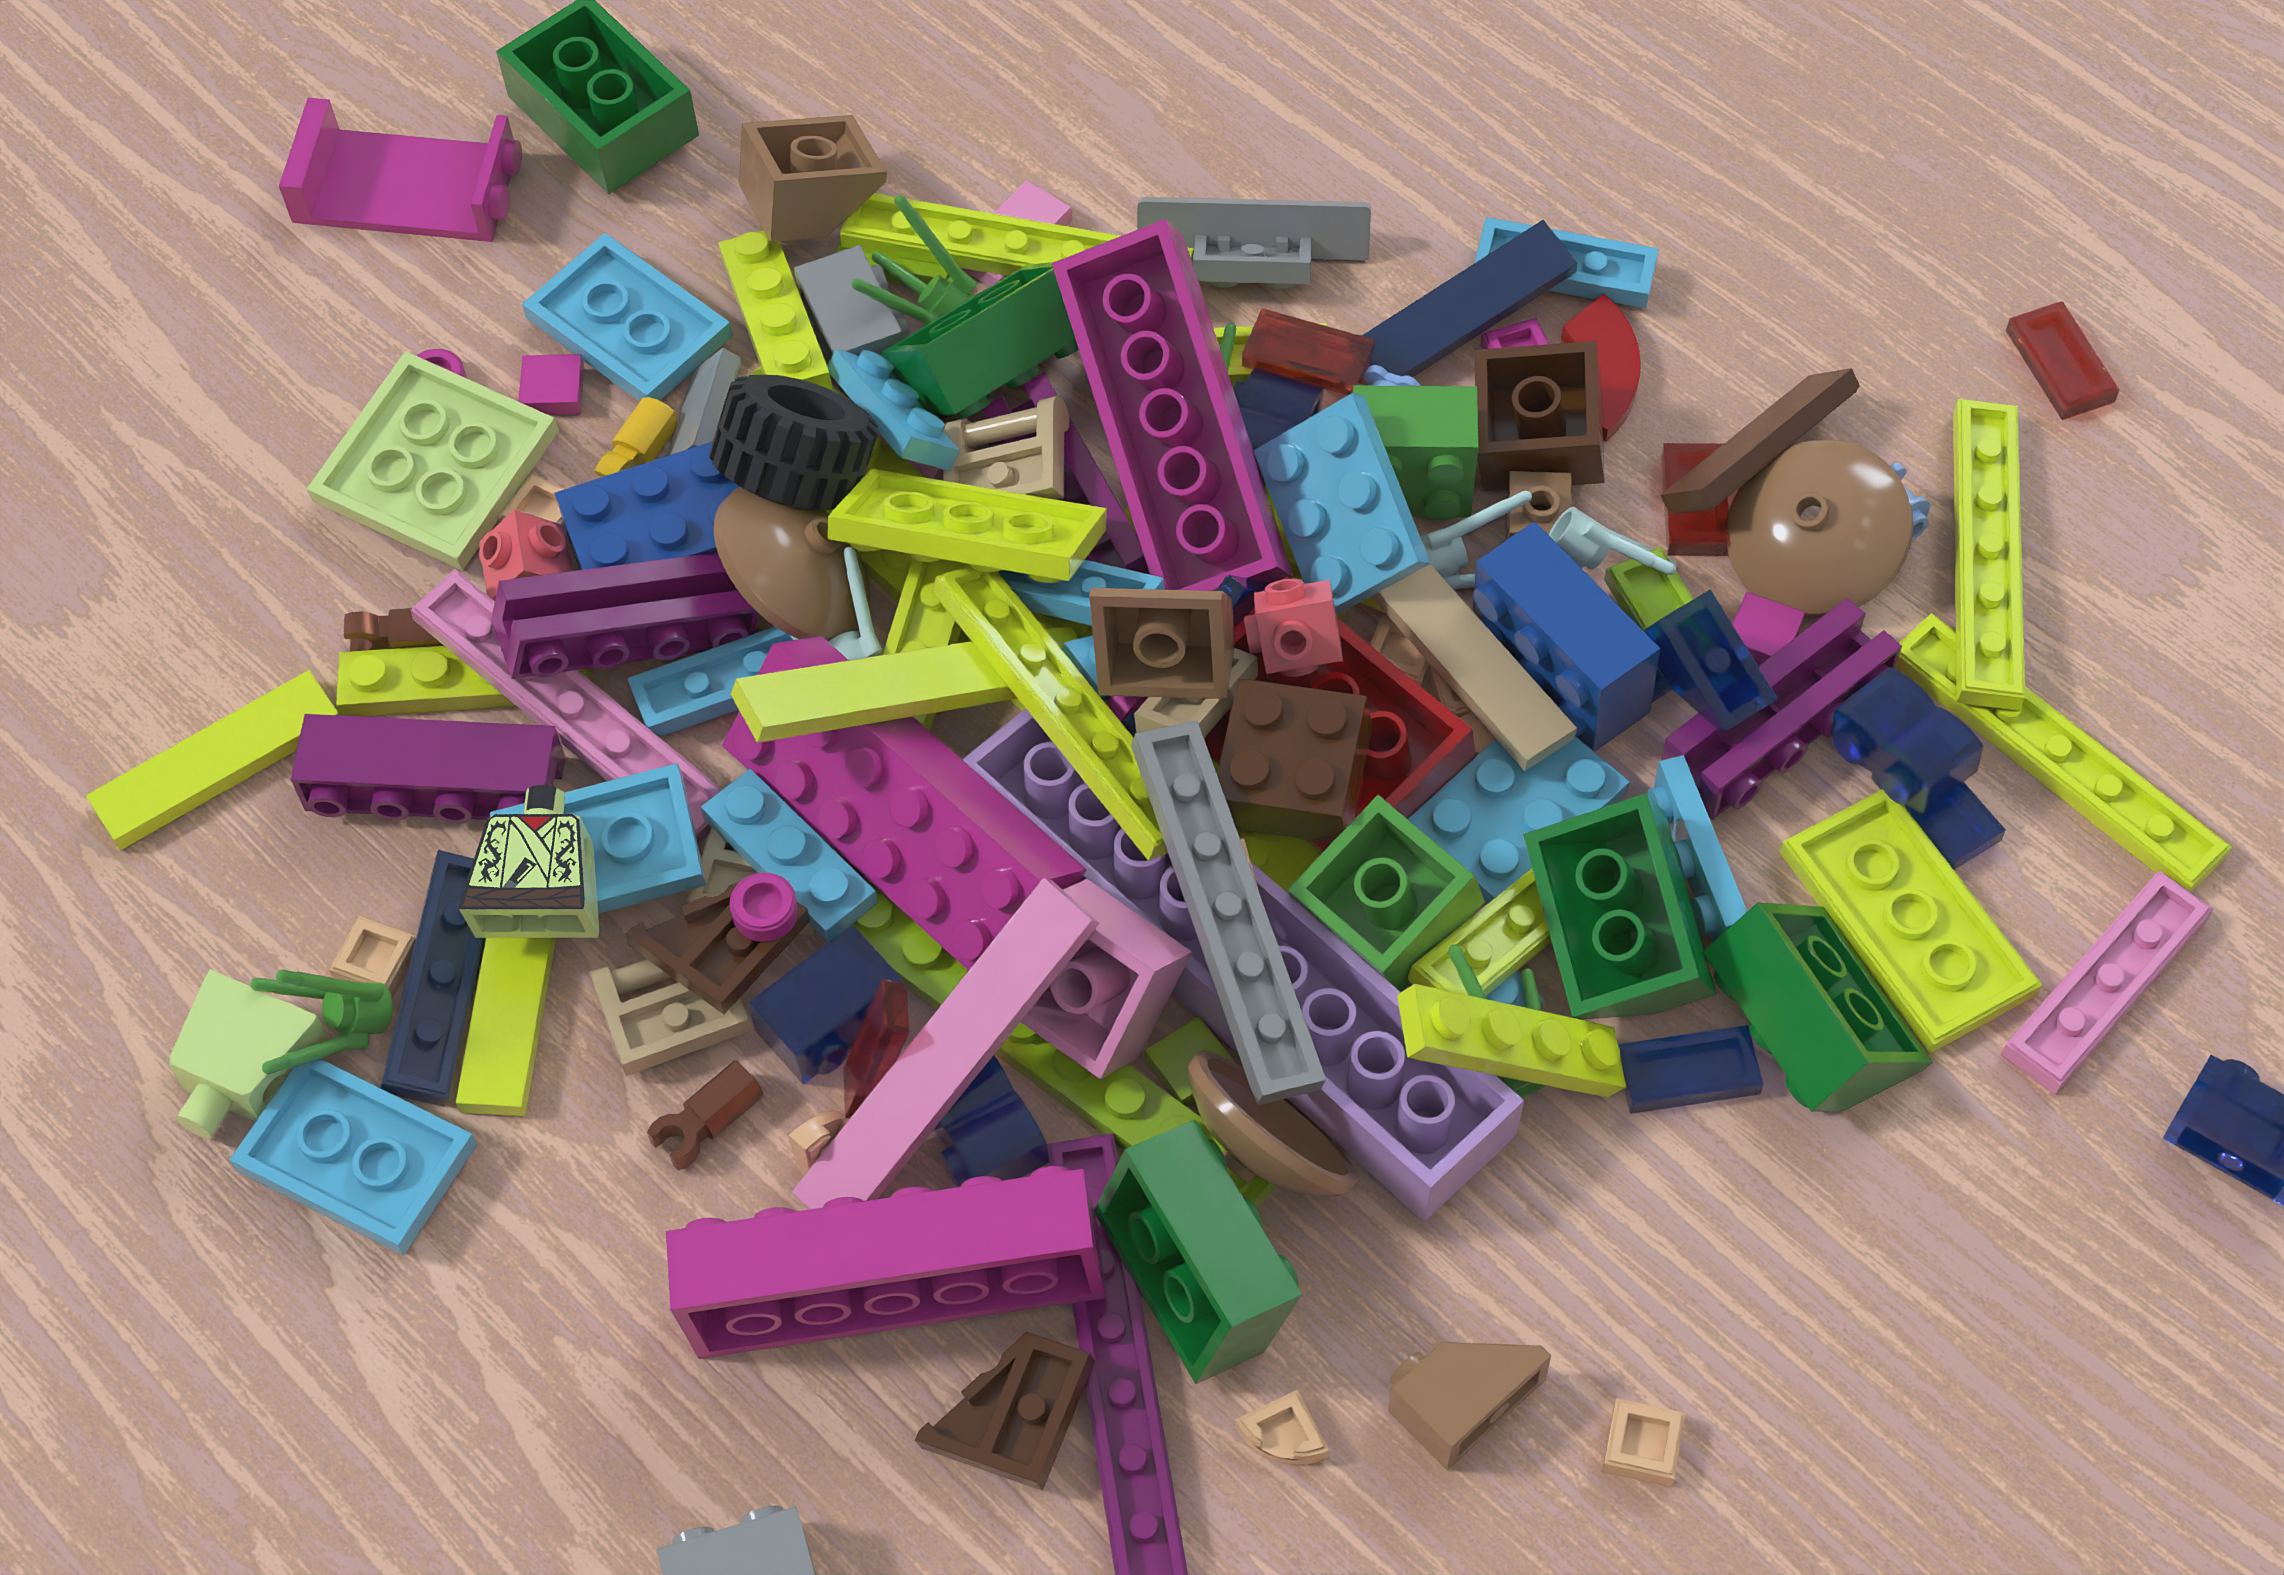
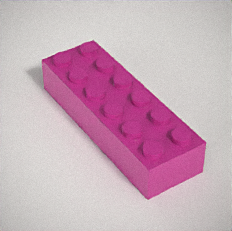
(1170, 411)
(908, 816)
(885, 1262)

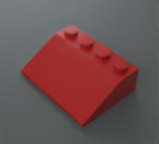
(1413, 738)

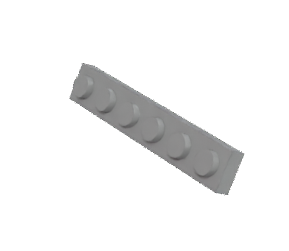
(1228, 913)

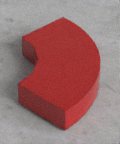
(1617, 357)

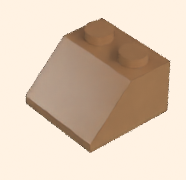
(807, 174)
(1162, 642)

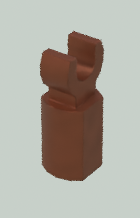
(385, 632)
(707, 1113)

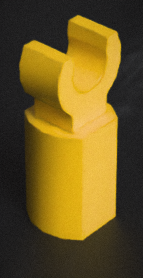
(639, 437)

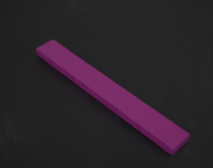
(1124, 1396)

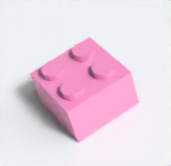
(1111, 988)

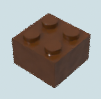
(1539, 412)
(1294, 759)

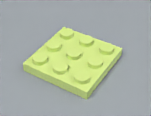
(433, 460)

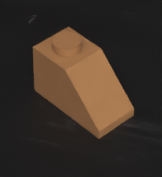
(1463, 1392)

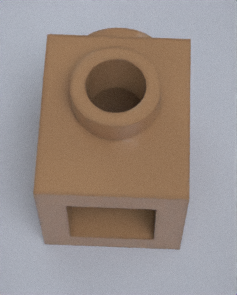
(1549, 500)

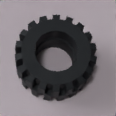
(792, 441)

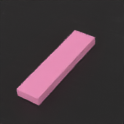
(2106, 982)

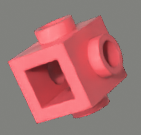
(523, 548)
(1294, 627)

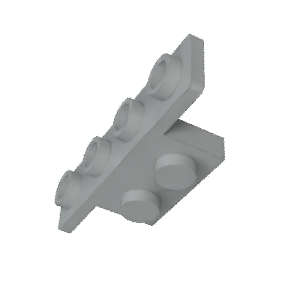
(1262, 238)

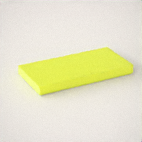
(1910, 920)

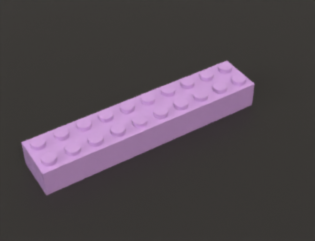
(1401, 1118)

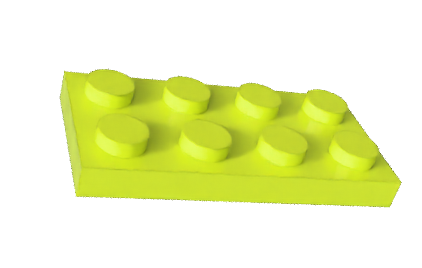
(967, 525)

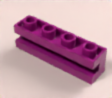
(1083, 484)
(618, 615)
(1810, 681)
(420, 766)

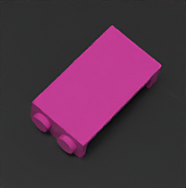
(398, 179)

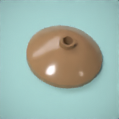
(1839, 555)
(787, 565)
(1267, 1138)

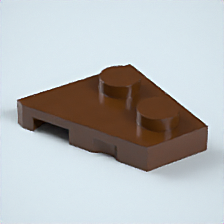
(708, 951)
(1015, 1412)

